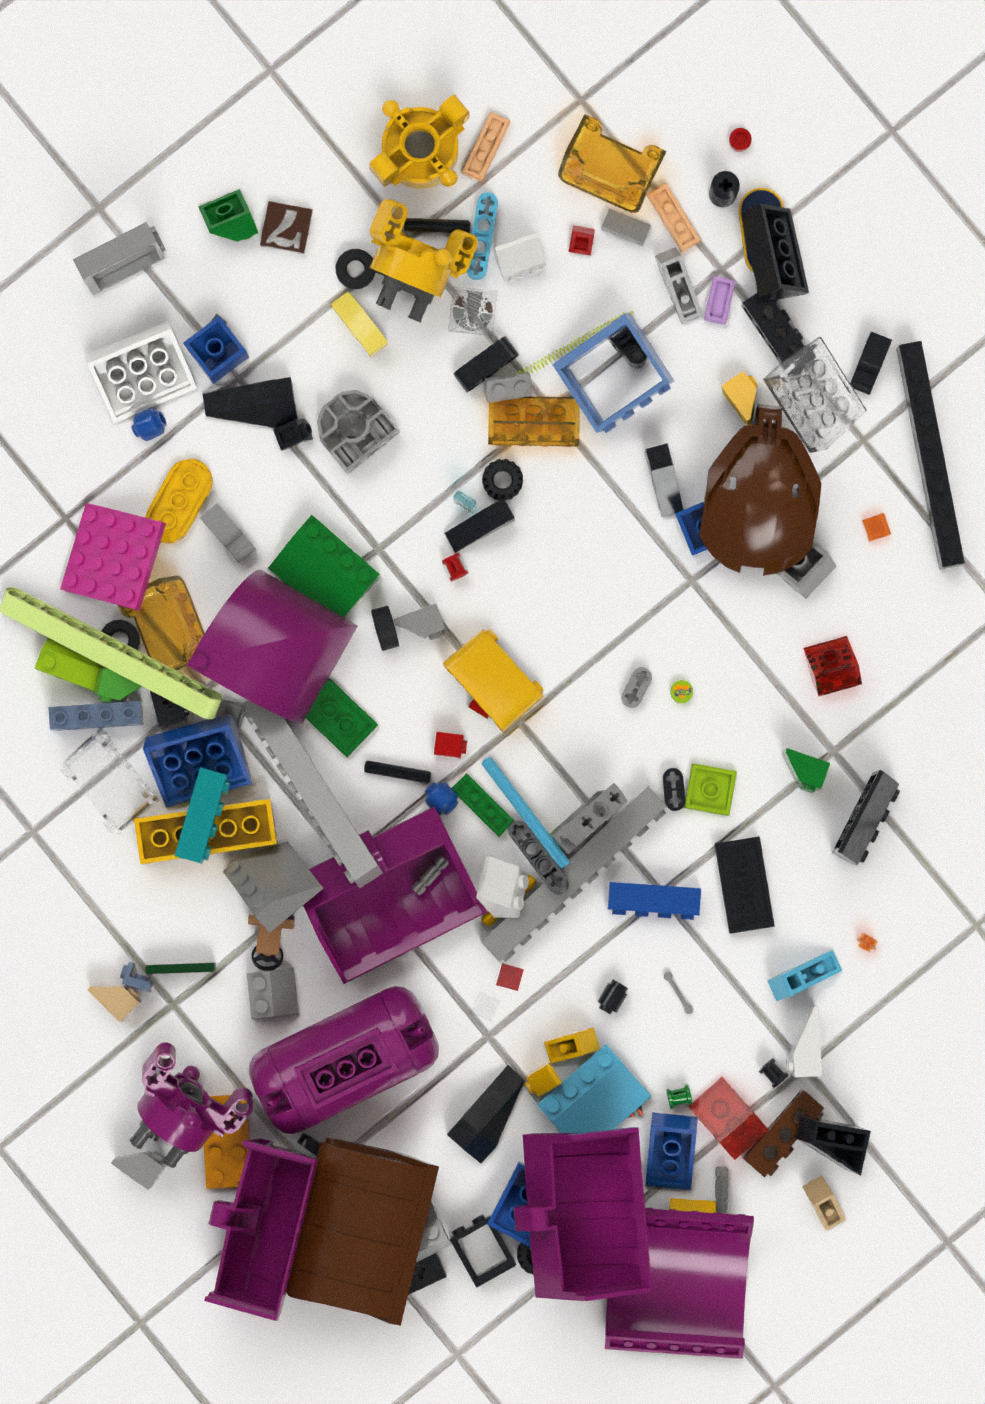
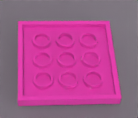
(112, 556)

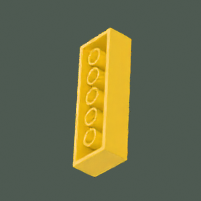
(239, 828)

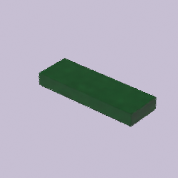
(180, 968)

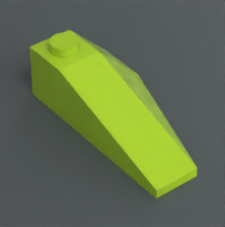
(68, 665)

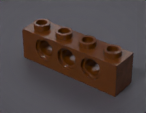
(755, 1155)

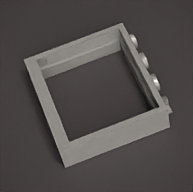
(120, 258)

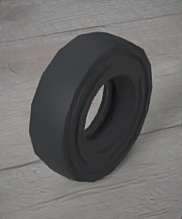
(354, 282)
(126, 627)

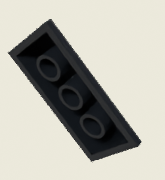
(774, 252)

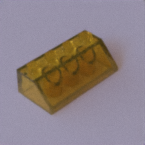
(534, 422)

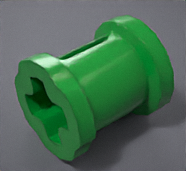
(679, 1096)

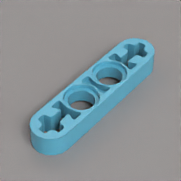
(484, 236)

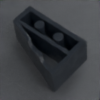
(836, 1141)

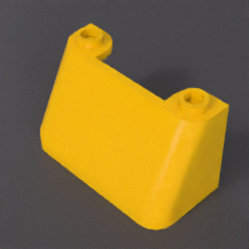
(493, 679)

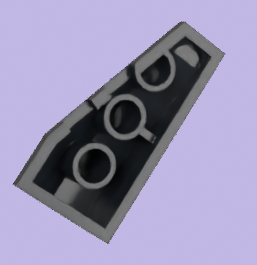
(485, 1120)

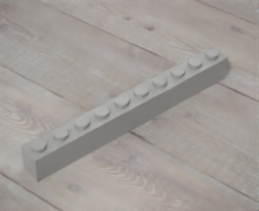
(315, 794)
(582, 868)

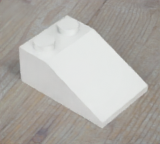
(806, 1051)

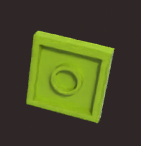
(710, 789)

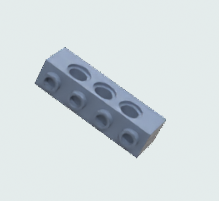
(96, 716)

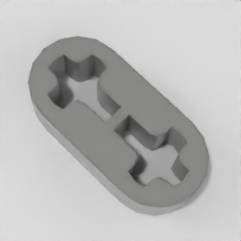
(631, 685)

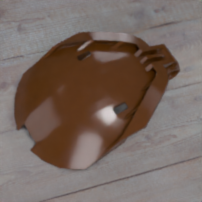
(760, 518)

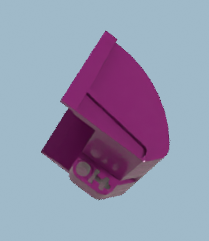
(386, 915)
(585, 1214)
(262, 1229)

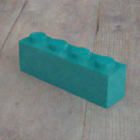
(201, 816)

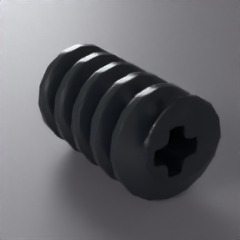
(730, 183)

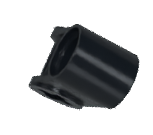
(626, 344)

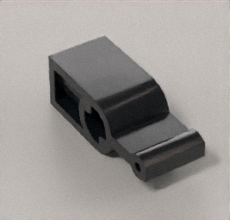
(870, 362)

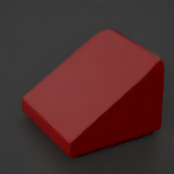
(581, 240)

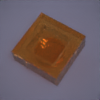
(876, 527)

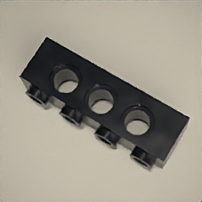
(766, 327)

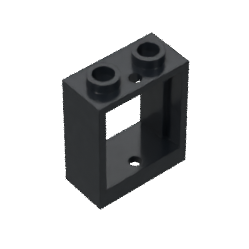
(491, 1272)

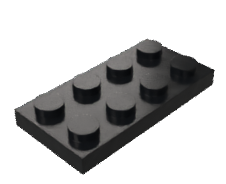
(744, 885)

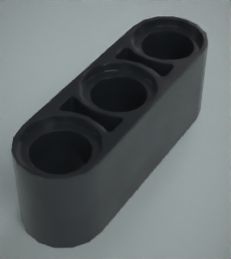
(486, 364)

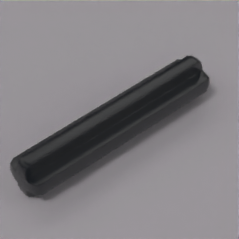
(436, 225)
(397, 771)

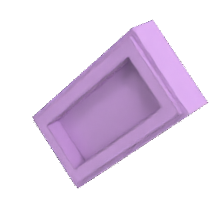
(719, 300)

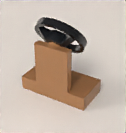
(268, 943)

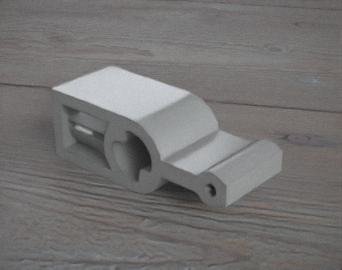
(228, 533)

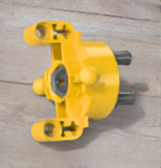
(413, 264)

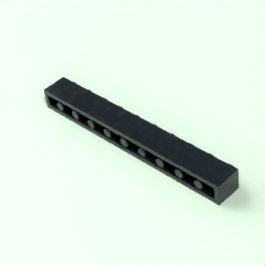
(930, 455)

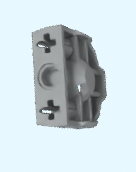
(343, 426)
(588, 818)

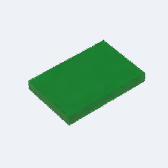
(340, 719)

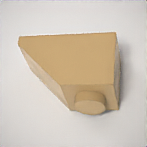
(116, 999)
(824, 1202)

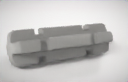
(430, 875)
(721, 1188)

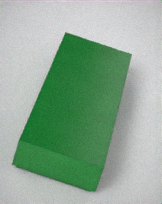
(482, 805)

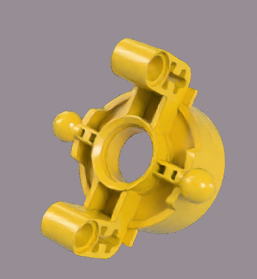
(444, 126)

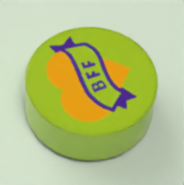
(681, 692)

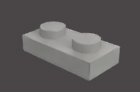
(508, 387)

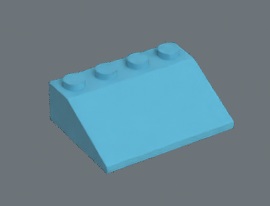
(595, 1096)

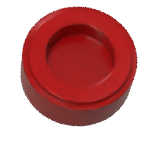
(740, 139)

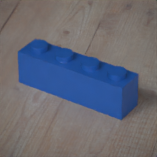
(654, 899)

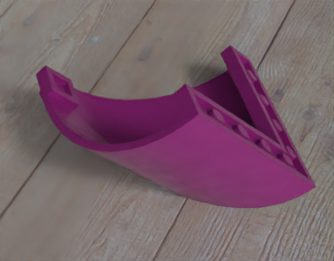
(273, 646)

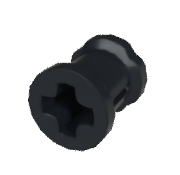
(773, 1073)

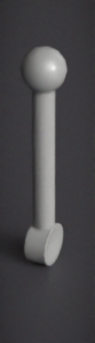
(688, 1008)

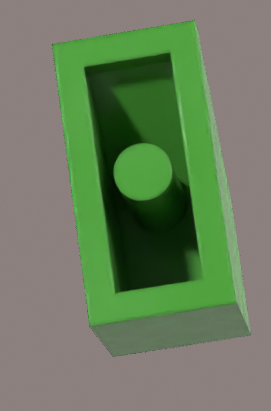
(113, 686)

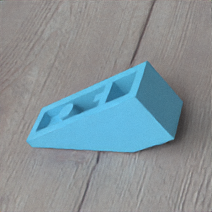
(804, 975)

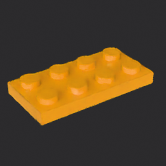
(225, 1154)

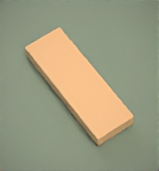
(486, 147)
(674, 218)

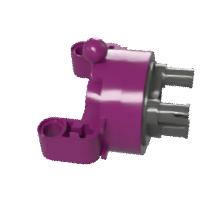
(181, 1109)

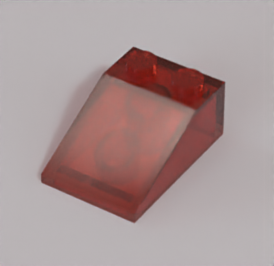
(728, 1118)

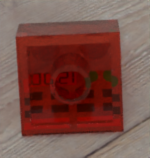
(833, 666)

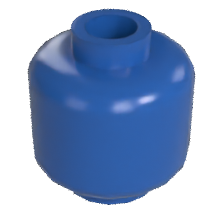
(149, 424)
(441, 797)

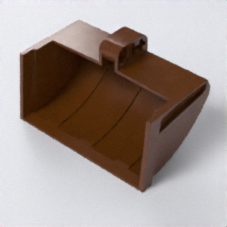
(362, 1229)

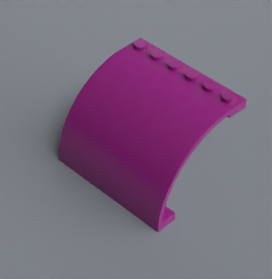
(696, 1287)

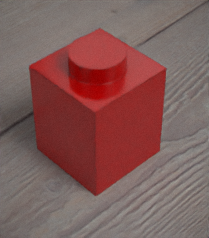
(450, 745)

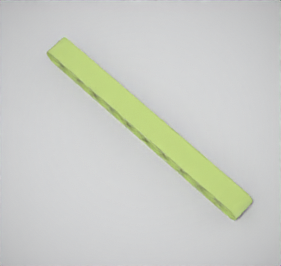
(110, 653)

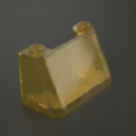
(609, 167)
(168, 622)

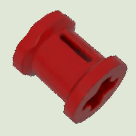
(455, 567)

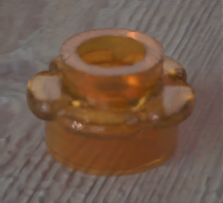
(867, 942)

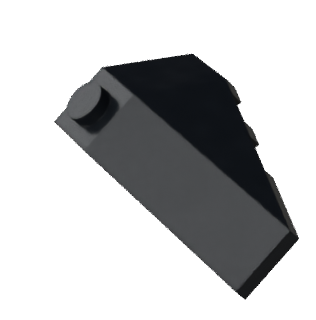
(260, 403)

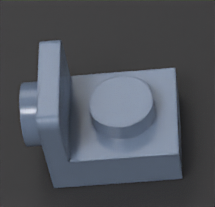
(139, 981)

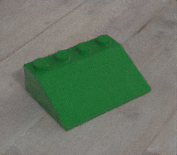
(324, 568)

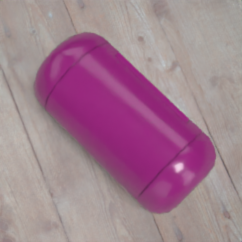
(343, 1060)

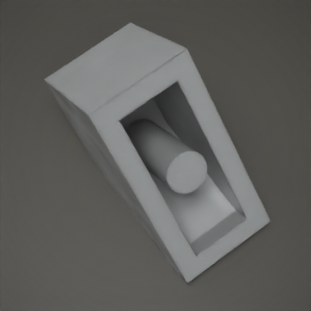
(423, 622)

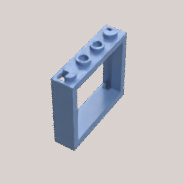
(563, 364)

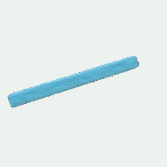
(525, 812)

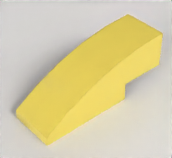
(359, 324)

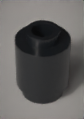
(612, 997)

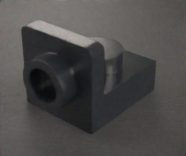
(293, 433)

